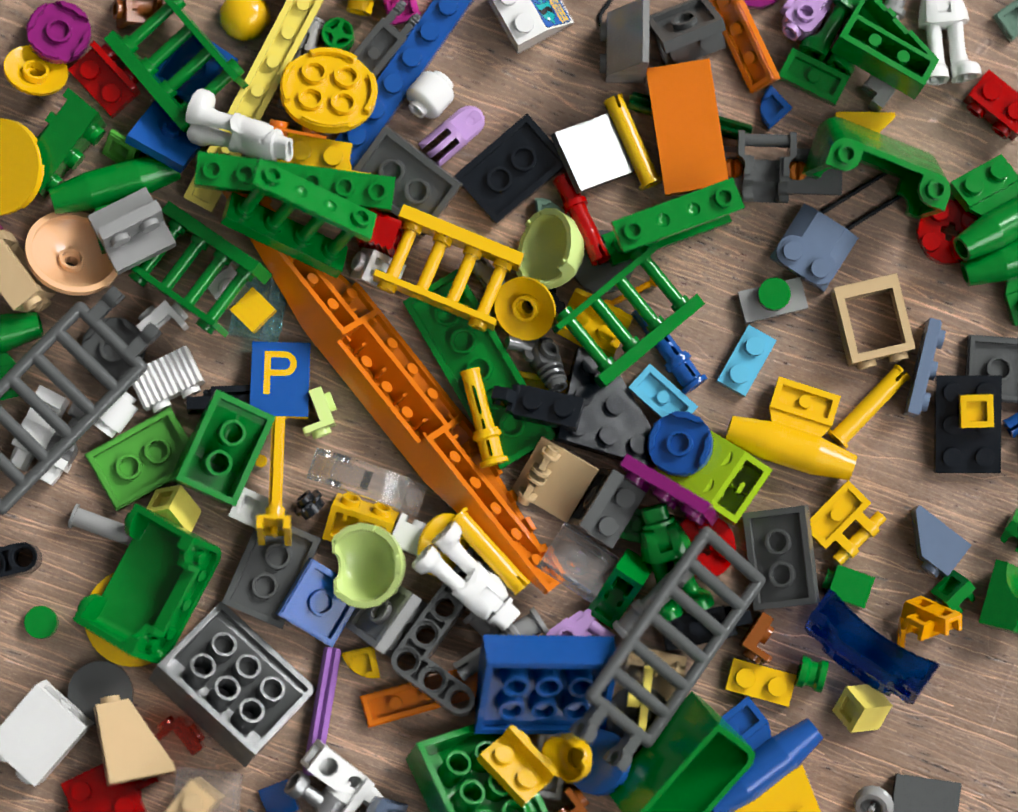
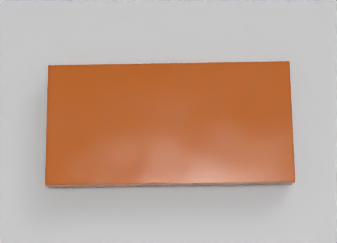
(687, 126)

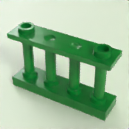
(146, 68)
(673, 220)
(288, 236)
(224, 254)
(656, 325)

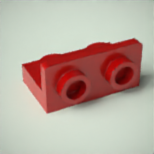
(105, 79)
(995, 103)

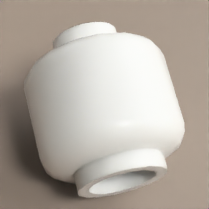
(430, 94)

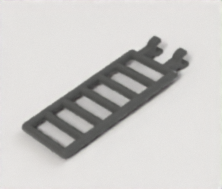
(58, 332)
(587, 726)

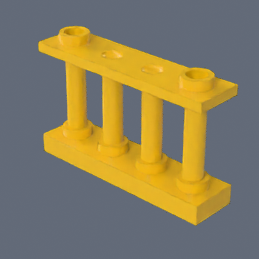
(444, 236)

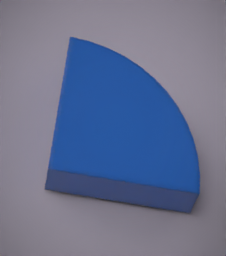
(773, 108)

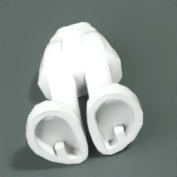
(949, 16)

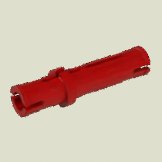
(576, 208)

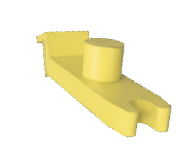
(634, 702)

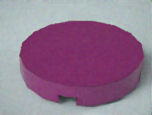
(59, 32)

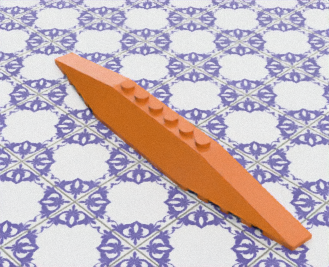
(405, 402)

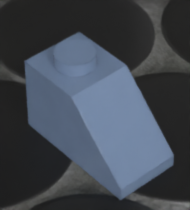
(936, 543)

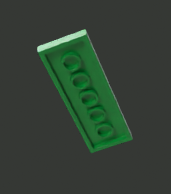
(462, 348)

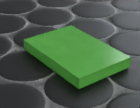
(139, 458)

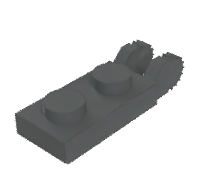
(385, 40)

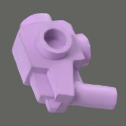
(803, 17)
(579, 625)

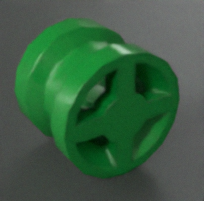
(339, 29)
(811, 673)

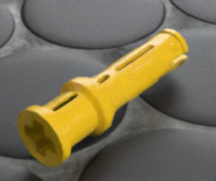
(471, 380)

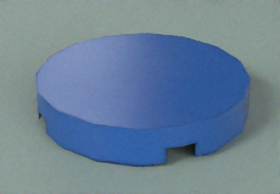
(680, 444)
(603, 776)

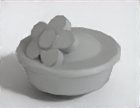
(873, 800)

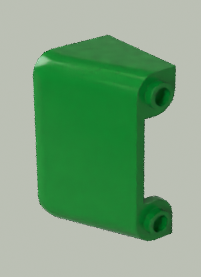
(845, 144)
(151, 587)

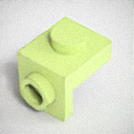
(324, 406)

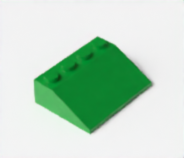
(456, 781)

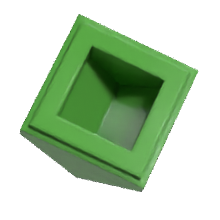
(117, 149)

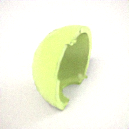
(551, 248)
(368, 565)

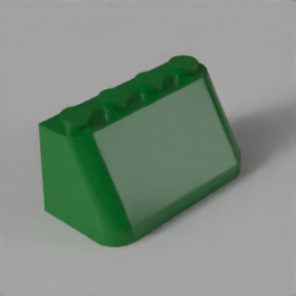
(687, 765)

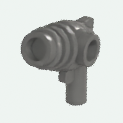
(543, 358)

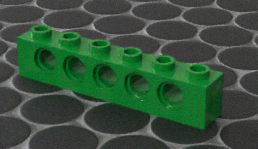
(235, 175)

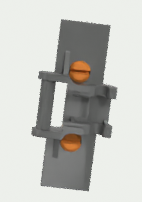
(775, 179)

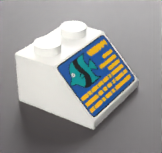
(530, 20)

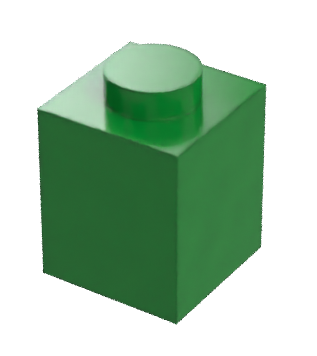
(849, 585)

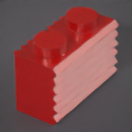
(385, 235)

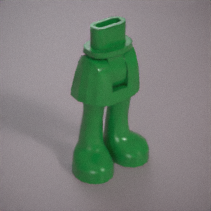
(820, 44)
(666, 541)

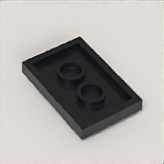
(511, 169)
(965, 448)

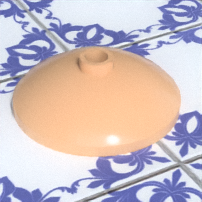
(64, 240)

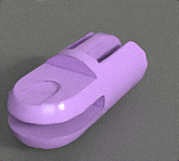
(461, 128)

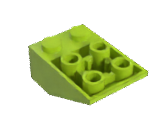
(727, 480)

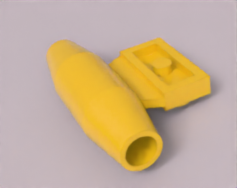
(795, 433)

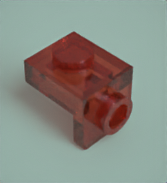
(189, 735)

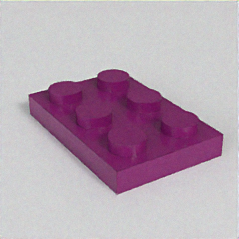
(669, 492)

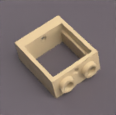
(17, 281)
(862, 289)

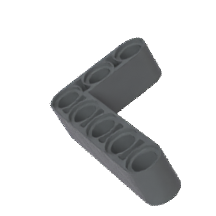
(423, 652)

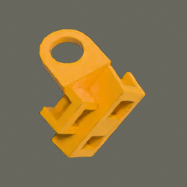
(926, 619)

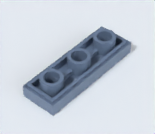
(925, 368)

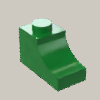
(620, 588)
(1001, 600)

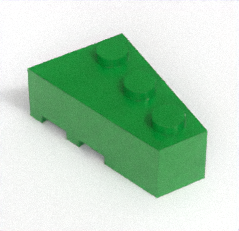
(885, 48)
(67, 139)

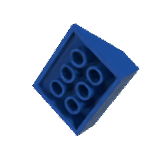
(538, 681)

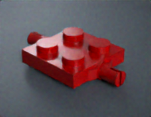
(91, 794)

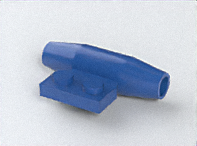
(773, 755)

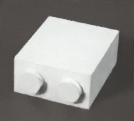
(41, 733)

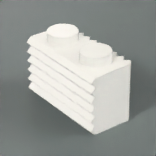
(167, 379)

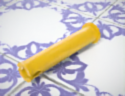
(632, 142)
(869, 406)
(490, 552)

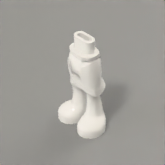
(246, 136)
(479, 591)

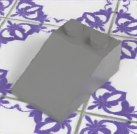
(626, 43)

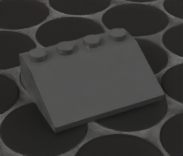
(232, 684)

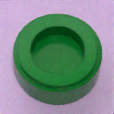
(774, 294)
(41, 622)

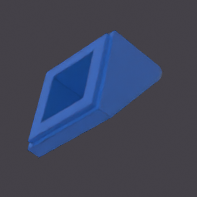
(276, 800)

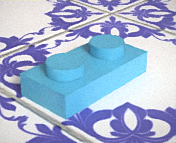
(746, 361)
(660, 393)

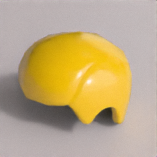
(244, 18)
(569, 756)

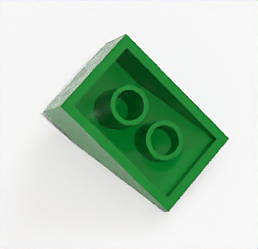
(223, 448)

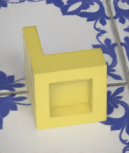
(176, 506)
(862, 708)

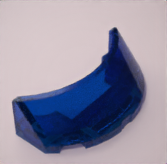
(867, 652)

